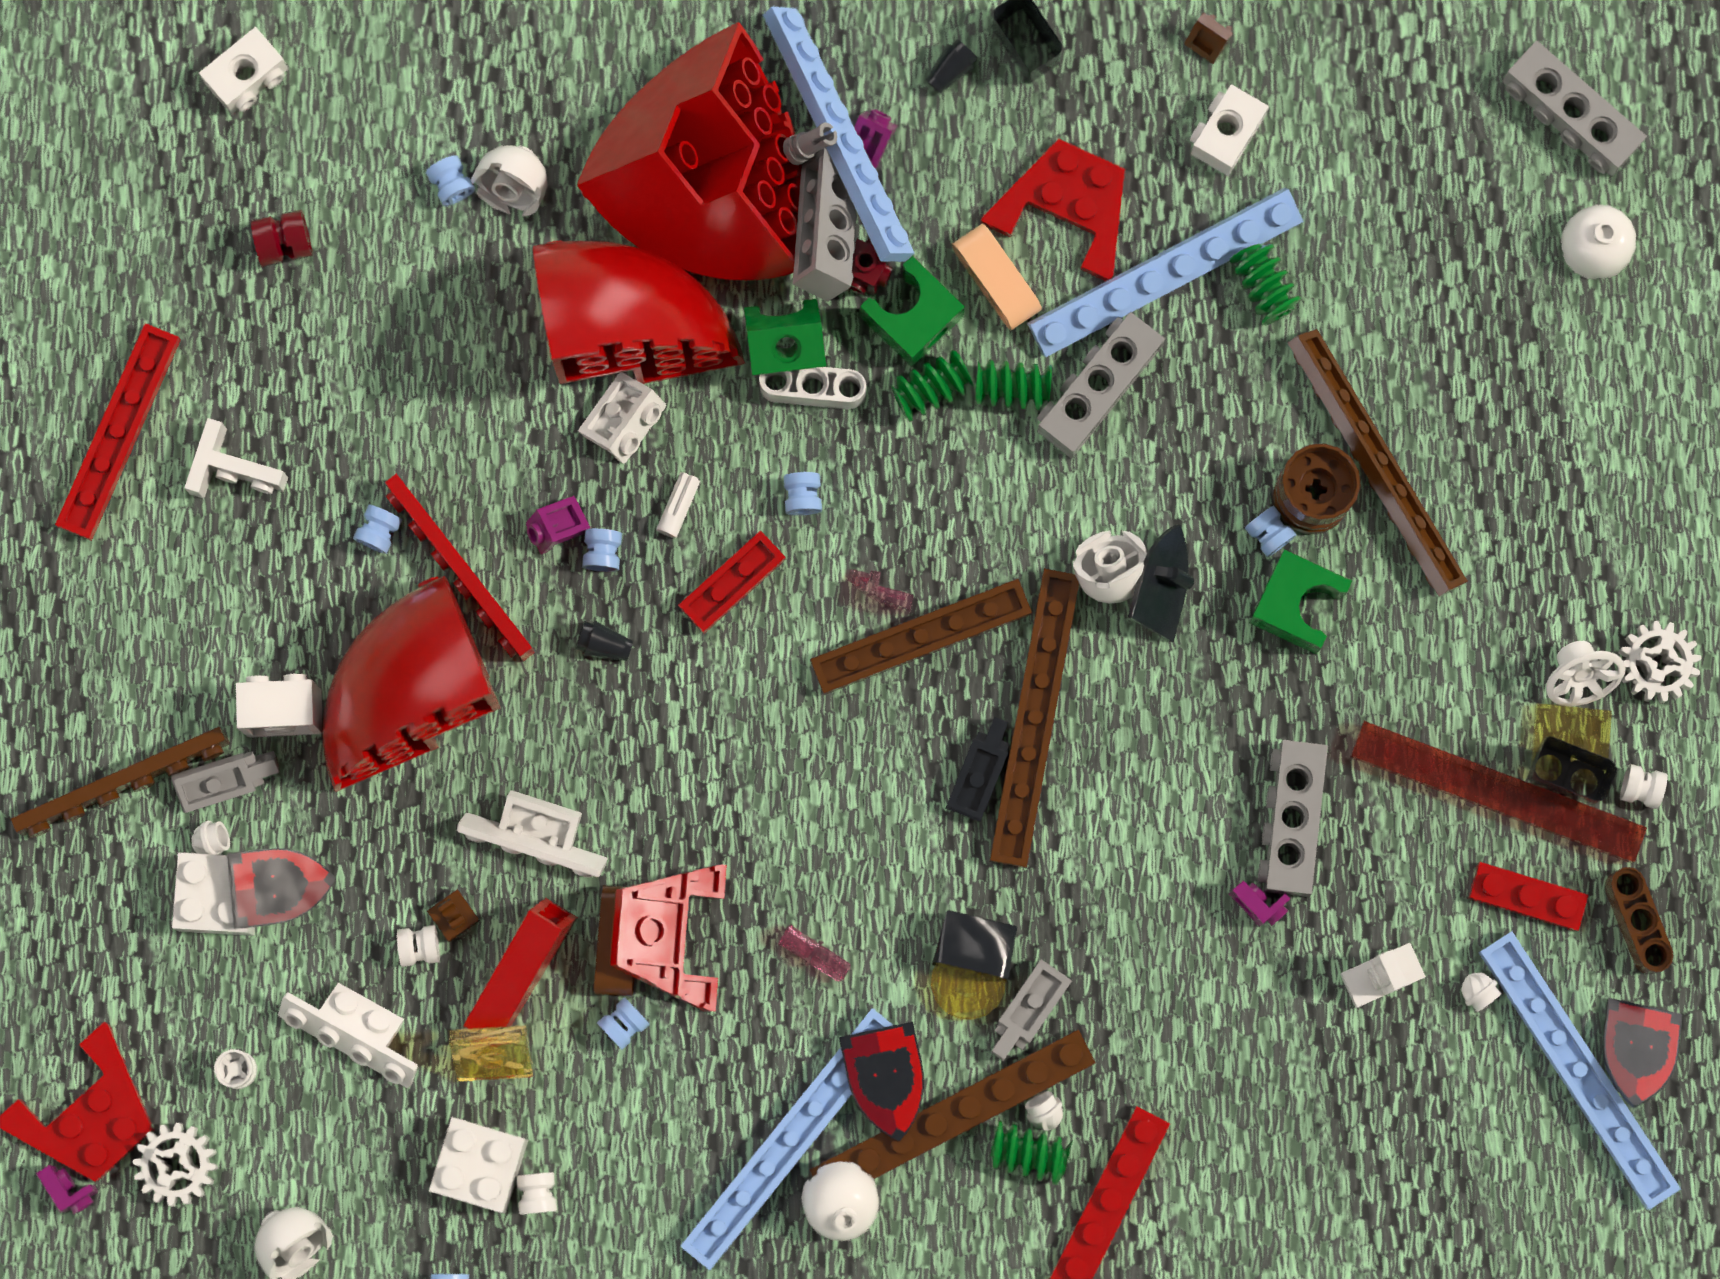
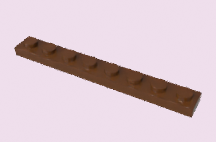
(1377, 462)
(1035, 719)
(971, 1106)

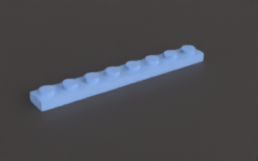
(848, 152)
(1164, 272)
(1579, 1071)
(775, 1157)

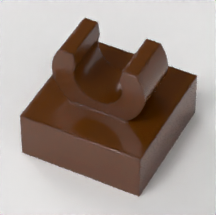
(1208, 37)
(453, 915)

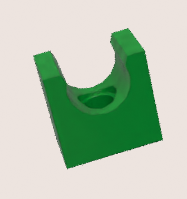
(924, 325)
(766, 331)
(1280, 601)

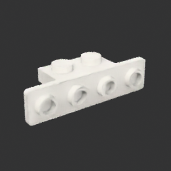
(536, 830)
(354, 1028)

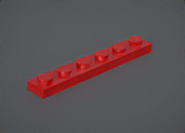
(118, 432)
(467, 581)
(1111, 1196)

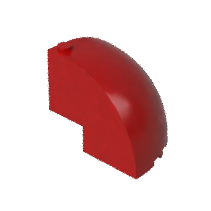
(702, 165)
(626, 311)
(403, 685)

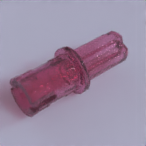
(814, 953)

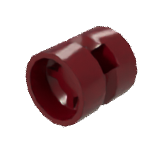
(281, 238)

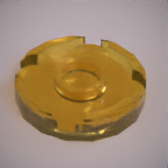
(965, 991)

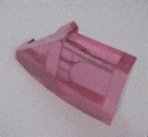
(869, 585)

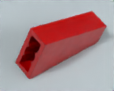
(521, 966)

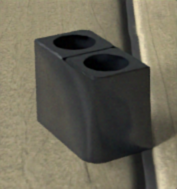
(1035, 16)
(1563, 752)
(976, 944)

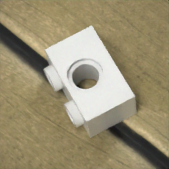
(248, 52)
(1225, 150)

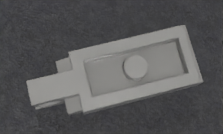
(223, 779)
(1030, 1008)

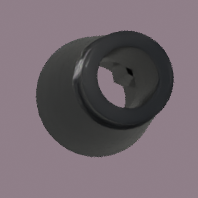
(951, 66)
(603, 642)

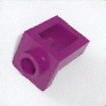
(875, 132)
(556, 524)
(1252, 901)
(59, 1186)

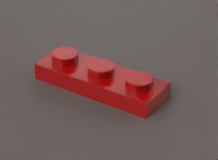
(732, 582)
(1528, 896)

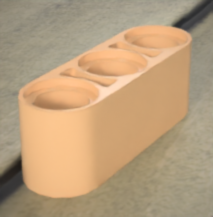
(996, 276)

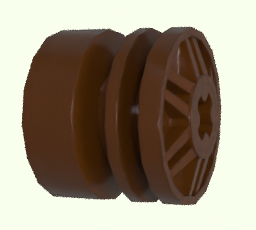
(1331, 475)

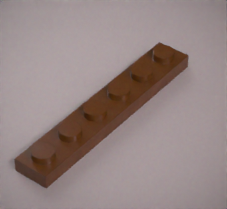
(921, 636)
(107, 789)

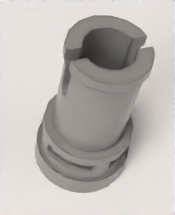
(804, 145)

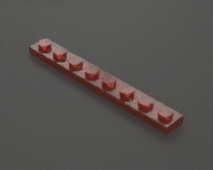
(1498, 792)

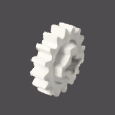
(1664, 646)
(166, 1180)

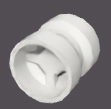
(1643, 786)
(427, 945)
(229, 1066)
(536, 1193)

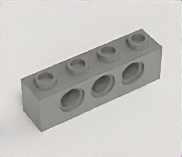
(1569, 89)
(824, 230)
(1071, 434)
(1310, 762)

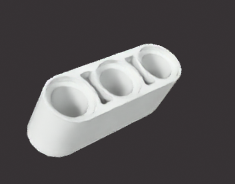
(827, 397)

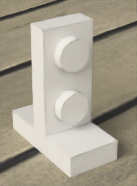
(227, 467)
(1382, 975)

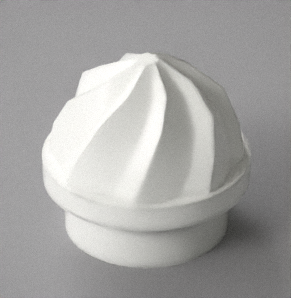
(210, 838)
(1479, 990)
(1044, 1111)

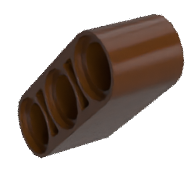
(1641, 901)
(607, 978)

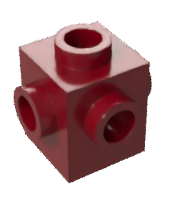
(872, 277)

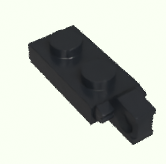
(980, 772)

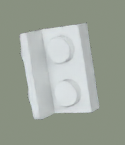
(623, 417)

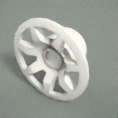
(1580, 669)

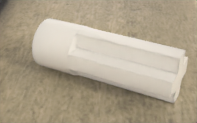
(678, 505)

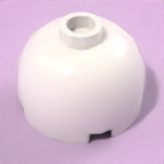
(511, 178)
(1598, 242)
(1110, 566)
(840, 1201)
(289, 1241)

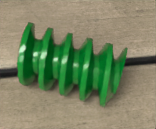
(1265, 282)
(1013, 384)
(931, 385)
(1030, 1153)

